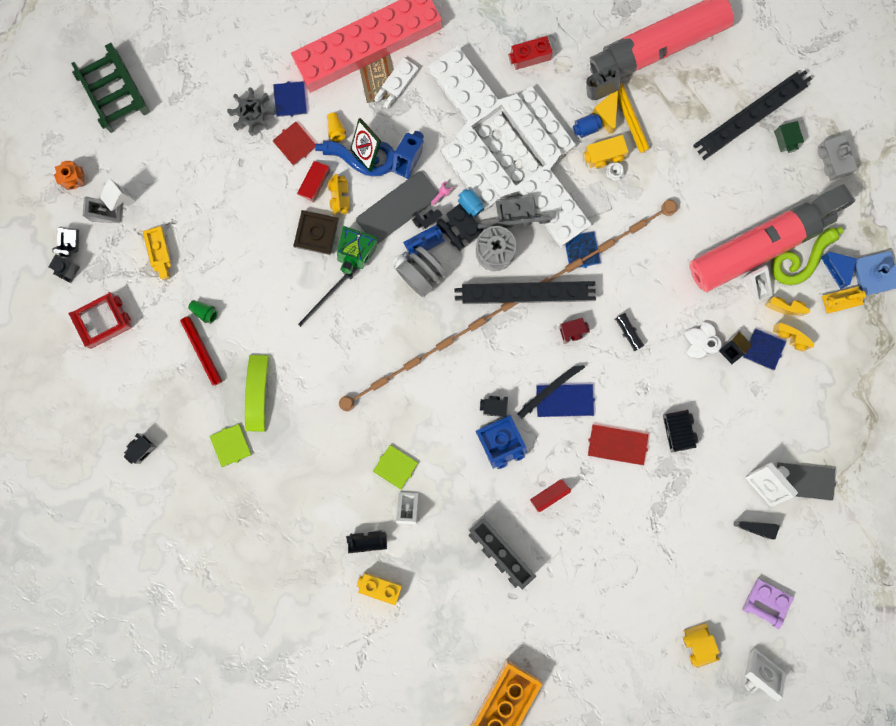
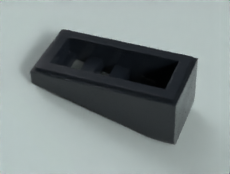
(762, 529)

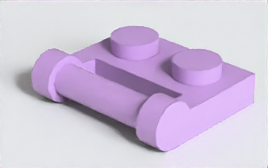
(770, 597)

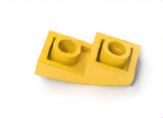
(793, 308)
(797, 339)

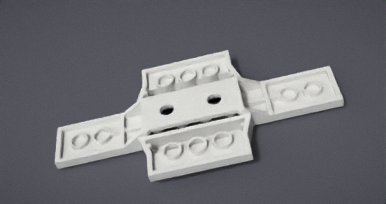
(488, 163)

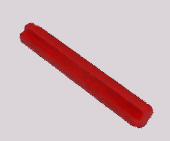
(201, 351)

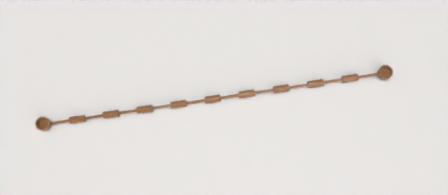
(347, 403)

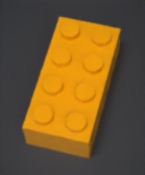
(508, 697)

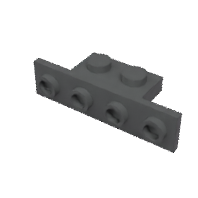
(517, 211)

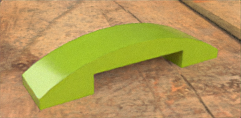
(256, 393)

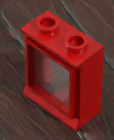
(100, 320)

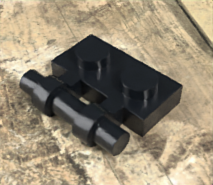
(465, 225)

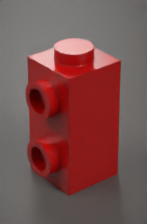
(530, 53)

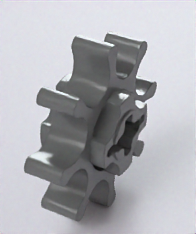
(255, 106)

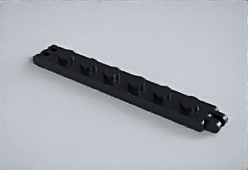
(752, 114)
(526, 292)

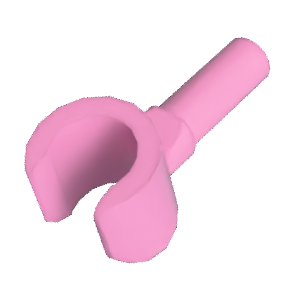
(442, 192)

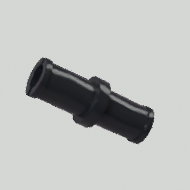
(629, 332)

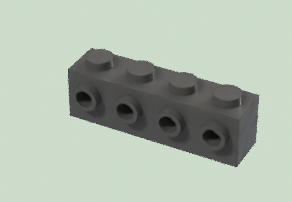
(497, 548)

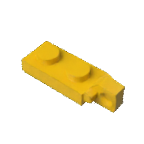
(158, 251)

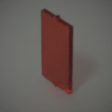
(618, 444)

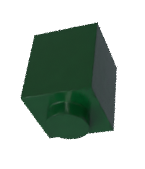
(789, 137)

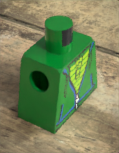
(355, 249)

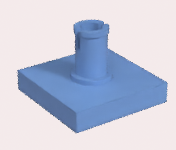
(876, 273)

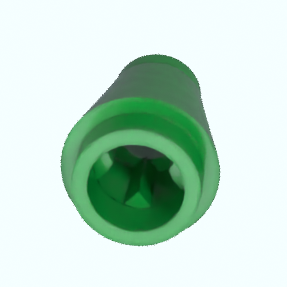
(203, 311)

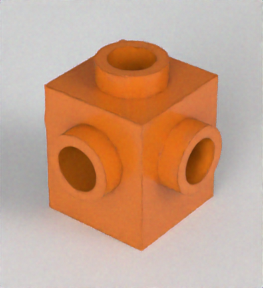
(69, 175)

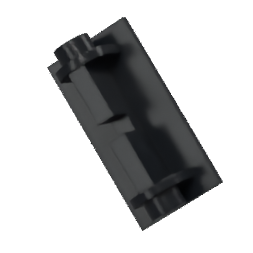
(373, 541)

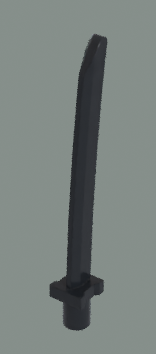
(331, 291)
(527, 408)

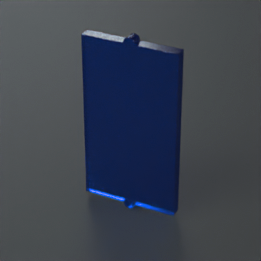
(567, 401)

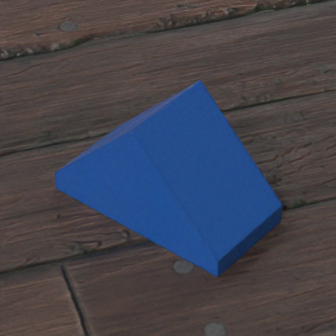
(840, 267)

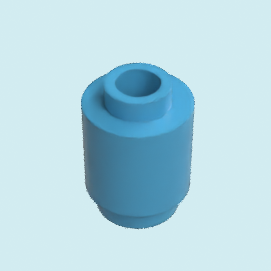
(471, 202)

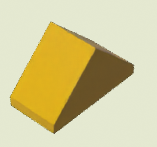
(607, 112)

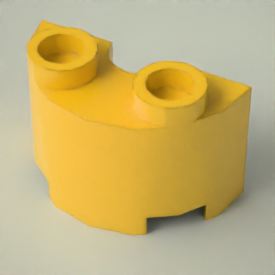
(702, 645)

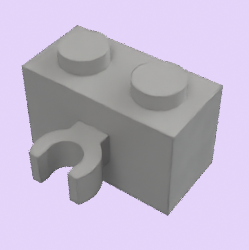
(837, 157)

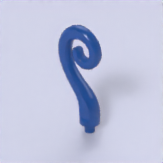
(336, 149)

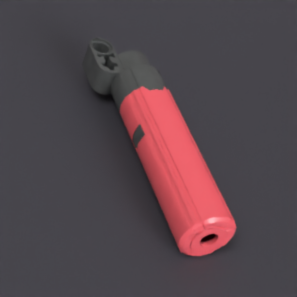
(656, 43)
(769, 239)

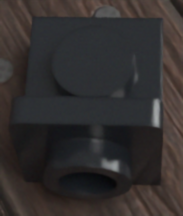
(430, 217)

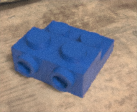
(502, 442)

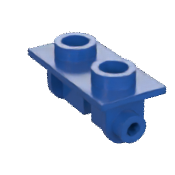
(425, 239)

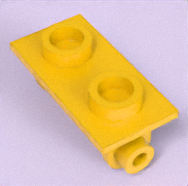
(339, 185)
(843, 299)

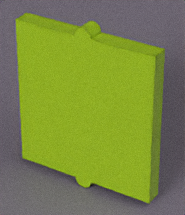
(230, 445)
(395, 467)

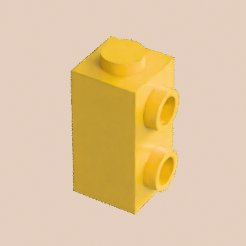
(605, 151)
(379, 588)

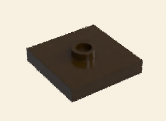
(316, 232)

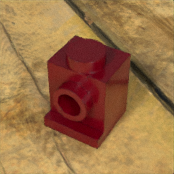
(573, 330)

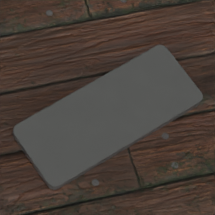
(397, 207)

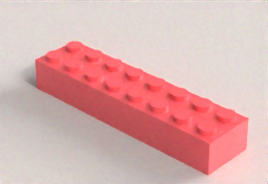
(365, 41)

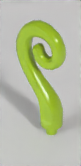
(825, 239)

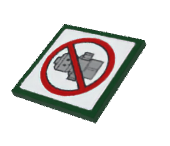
(365, 144)

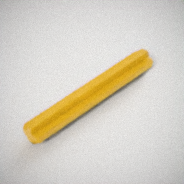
(632, 120)

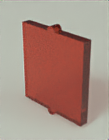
(294, 143)

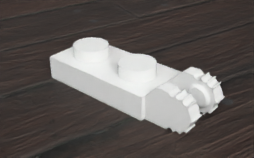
(397, 82)

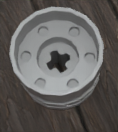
(503, 256)
(421, 271)

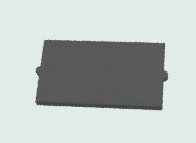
(811, 480)

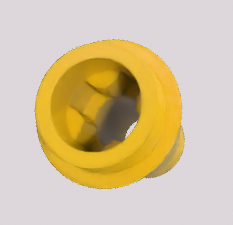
(336, 130)

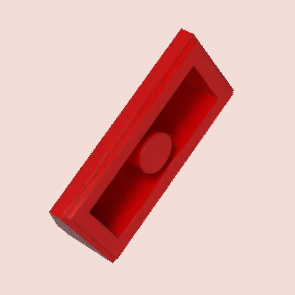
(314, 181)
(550, 495)

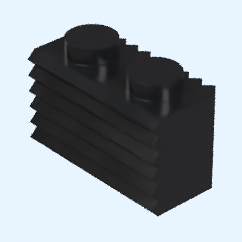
(680, 431)

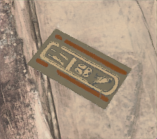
(374, 76)

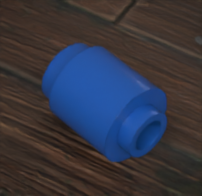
(587, 125)

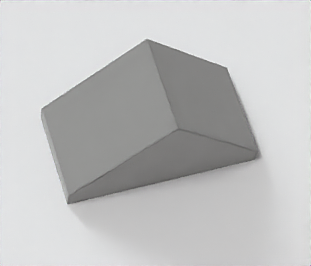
(97, 211)

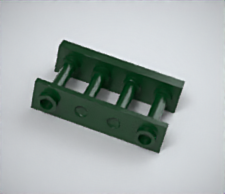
(119, 73)

